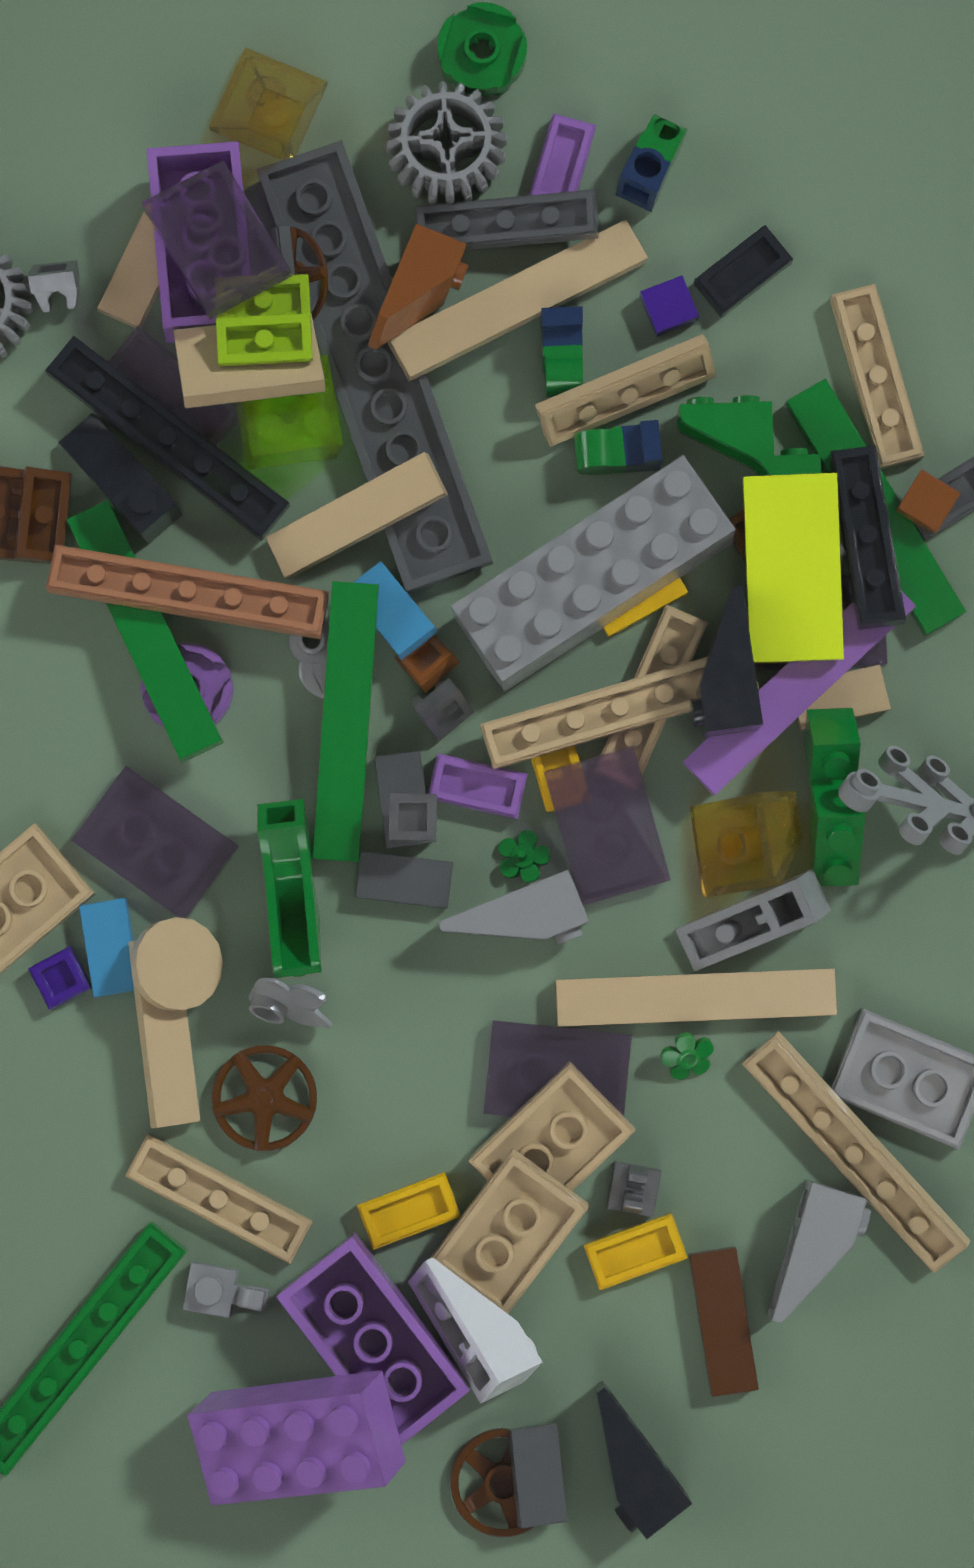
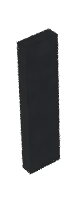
(867, 538)

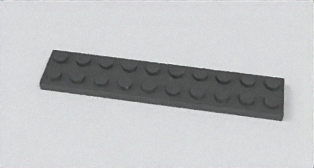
(382, 409)

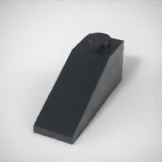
(121, 478)
(728, 685)
(641, 1479)

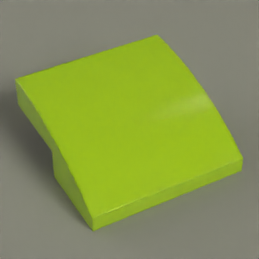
(268, 327)

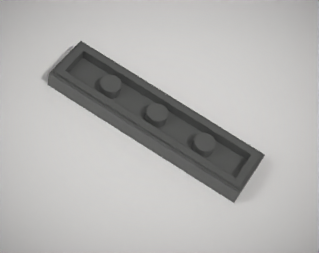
(515, 219)

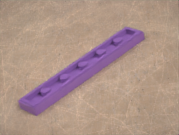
(781, 704)

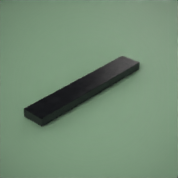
(167, 438)

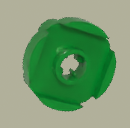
(505, 38)

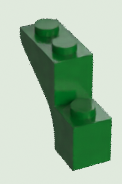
(743, 434)
(835, 829)
(289, 888)

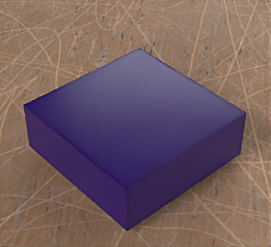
(669, 306)
(60, 978)

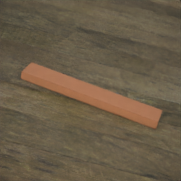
(187, 592)

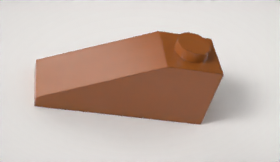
(420, 282)

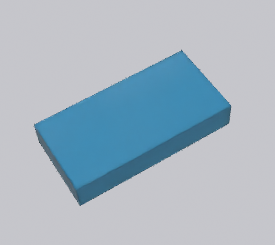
(398, 616)
(106, 938)

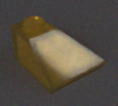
(268, 105)
(745, 841)

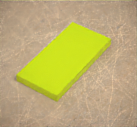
(793, 567)

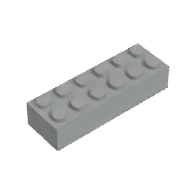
(593, 573)

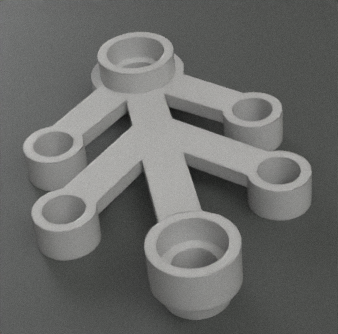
(864, 788)

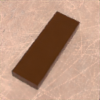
(723, 1321)

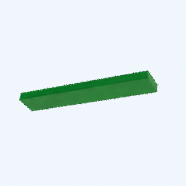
(921, 578)
(152, 646)
(345, 721)
(85, 1341)

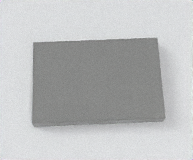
(907, 1078)

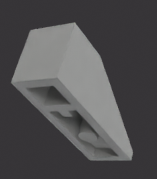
(533, 913)
(754, 920)
(819, 1239)

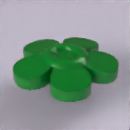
(523, 857)
(687, 1056)

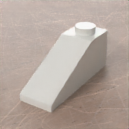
(477, 1333)

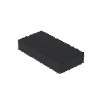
(743, 271)

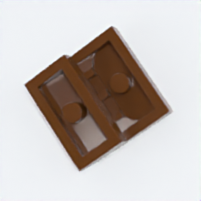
(32, 513)

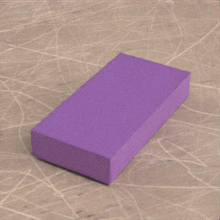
(563, 156)
(477, 786)

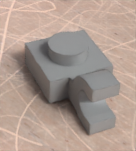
(216, 1290)

